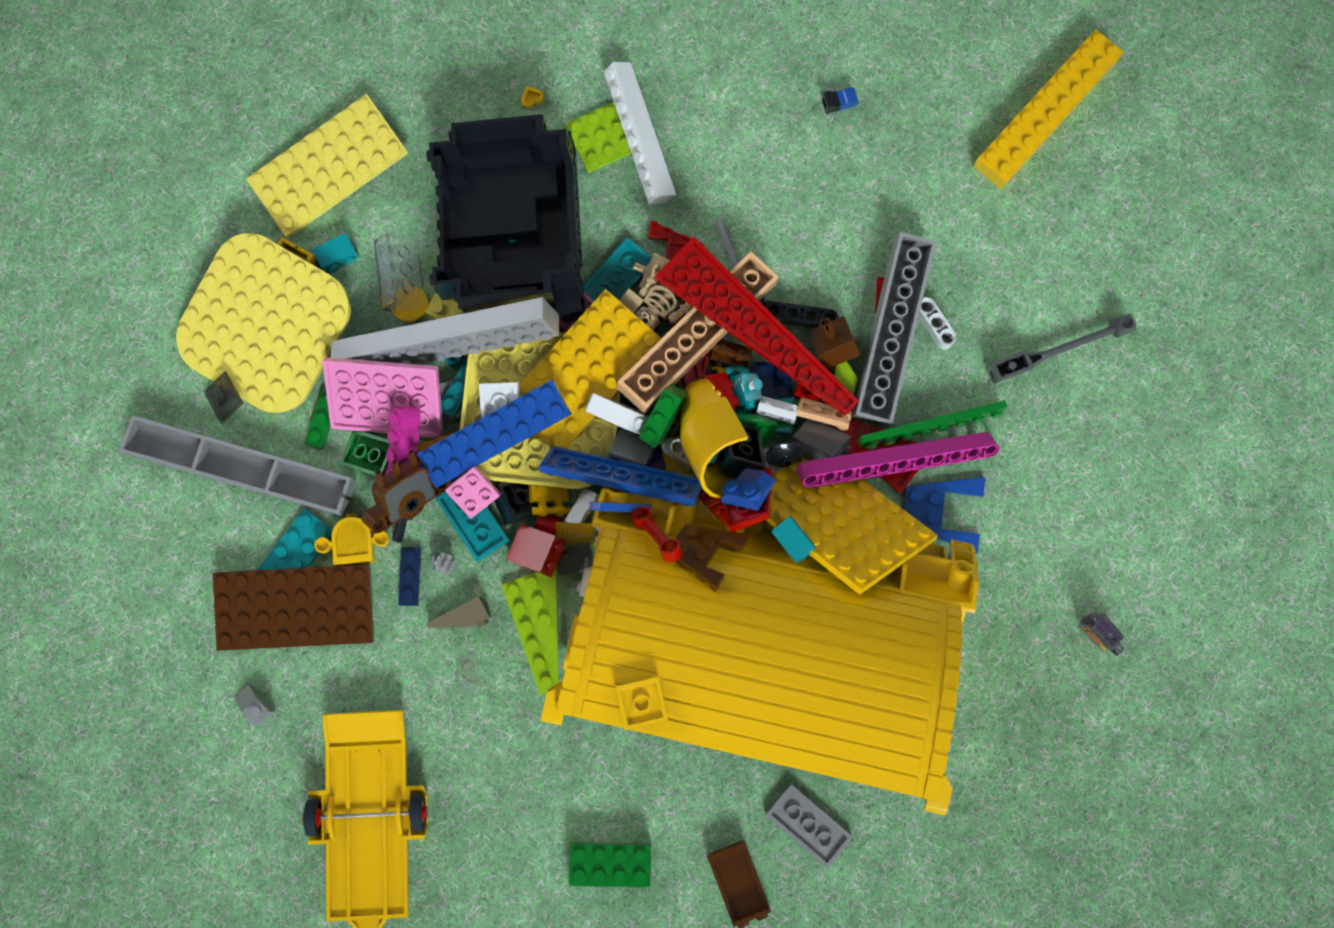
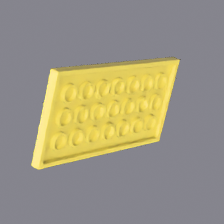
(327, 166)

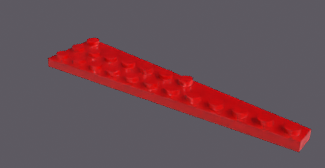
(719, 296)

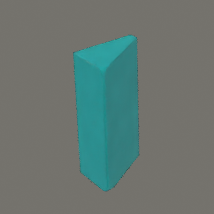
(793, 539)

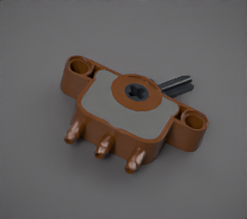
(400, 496)

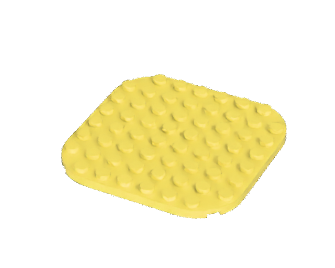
(263, 322)
(522, 462)

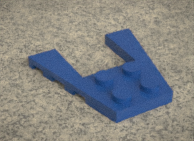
(927, 503)

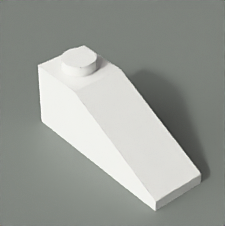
(616, 413)

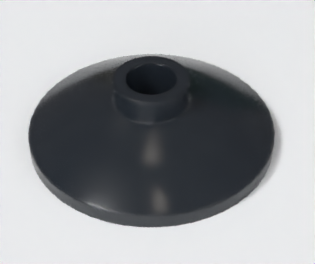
(784, 454)

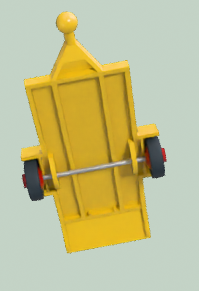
(371, 819)

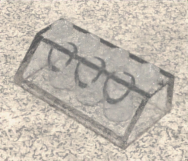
(399, 273)

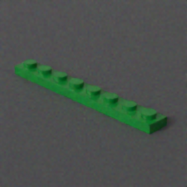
(926, 426)

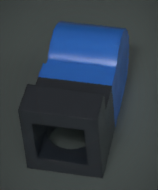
(839, 100)

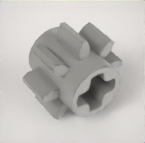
(443, 563)

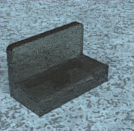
(575, 559)

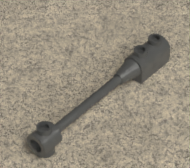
(1025, 361)

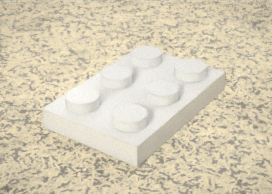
(497, 395)

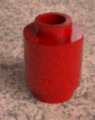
(547, 524)

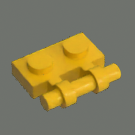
(543, 495)

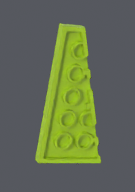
(534, 611)

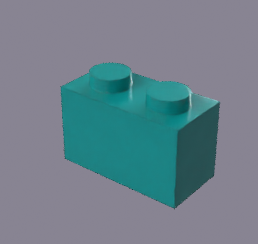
(335, 253)

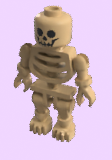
(651, 314)

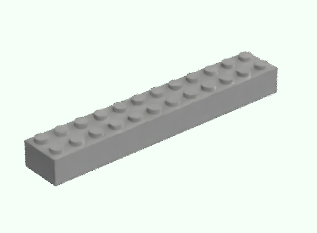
(454, 335)
(237, 466)

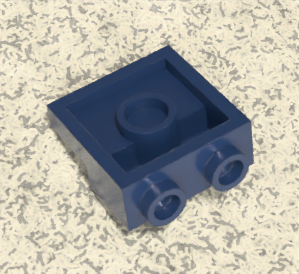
(775, 382)

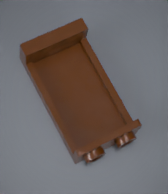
(739, 884)

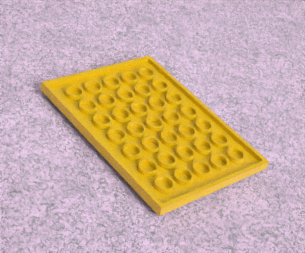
(851, 524)

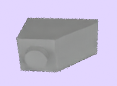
(254, 706)

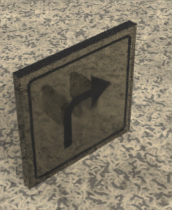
(223, 397)

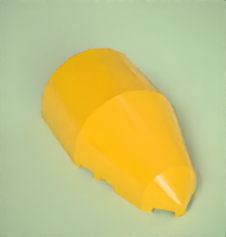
(705, 429)

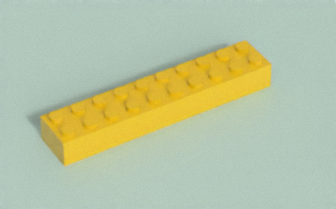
(1048, 109)

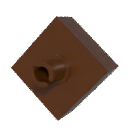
(834, 342)

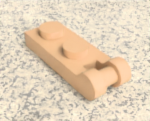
(823, 413)

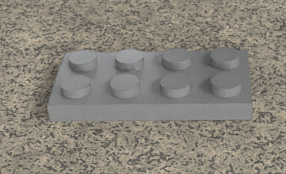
(809, 826)

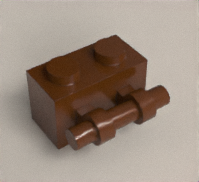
(730, 354)

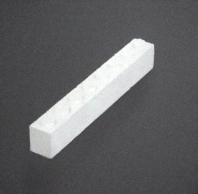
(639, 133)

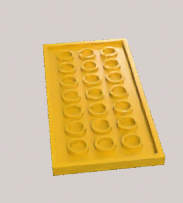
(590, 360)

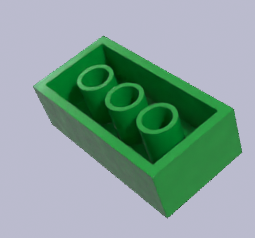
(610, 864)

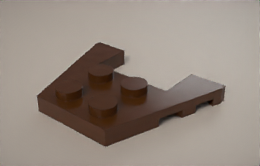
(699, 547)

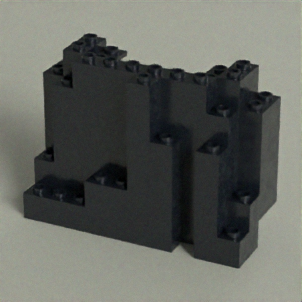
(504, 185)

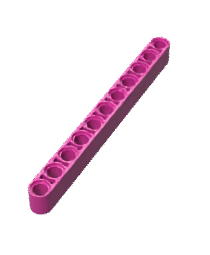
(896, 459)

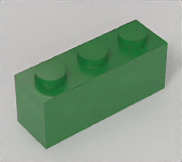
(663, 415)

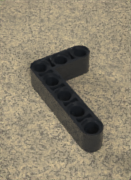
(800, 311)

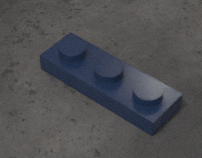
(410, 576)

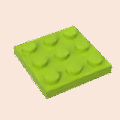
(599, 137)

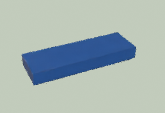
(616, 507)

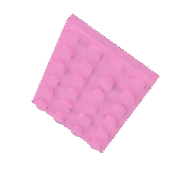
(365, 391)

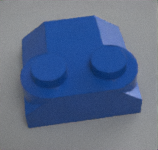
(747, 489)

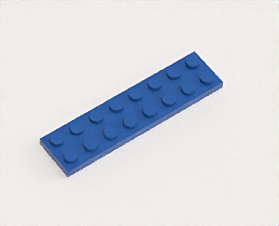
(494, 433)
(621, 476)

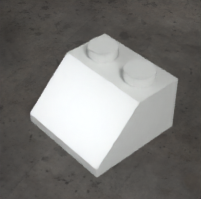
(580, 511)

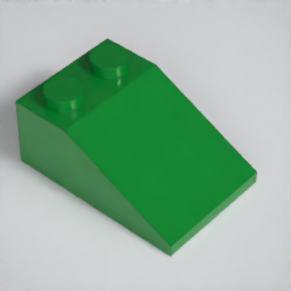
(366, 453)

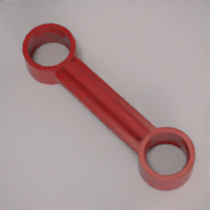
(657, 534)

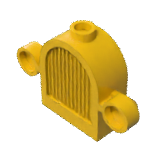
(352, 542)

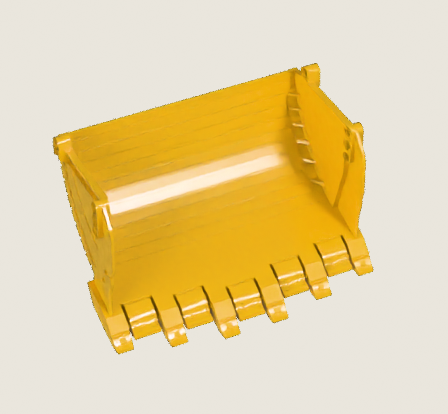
(779, 656)

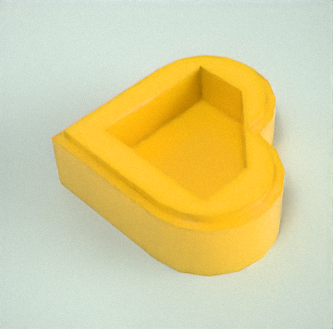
(531, 97)

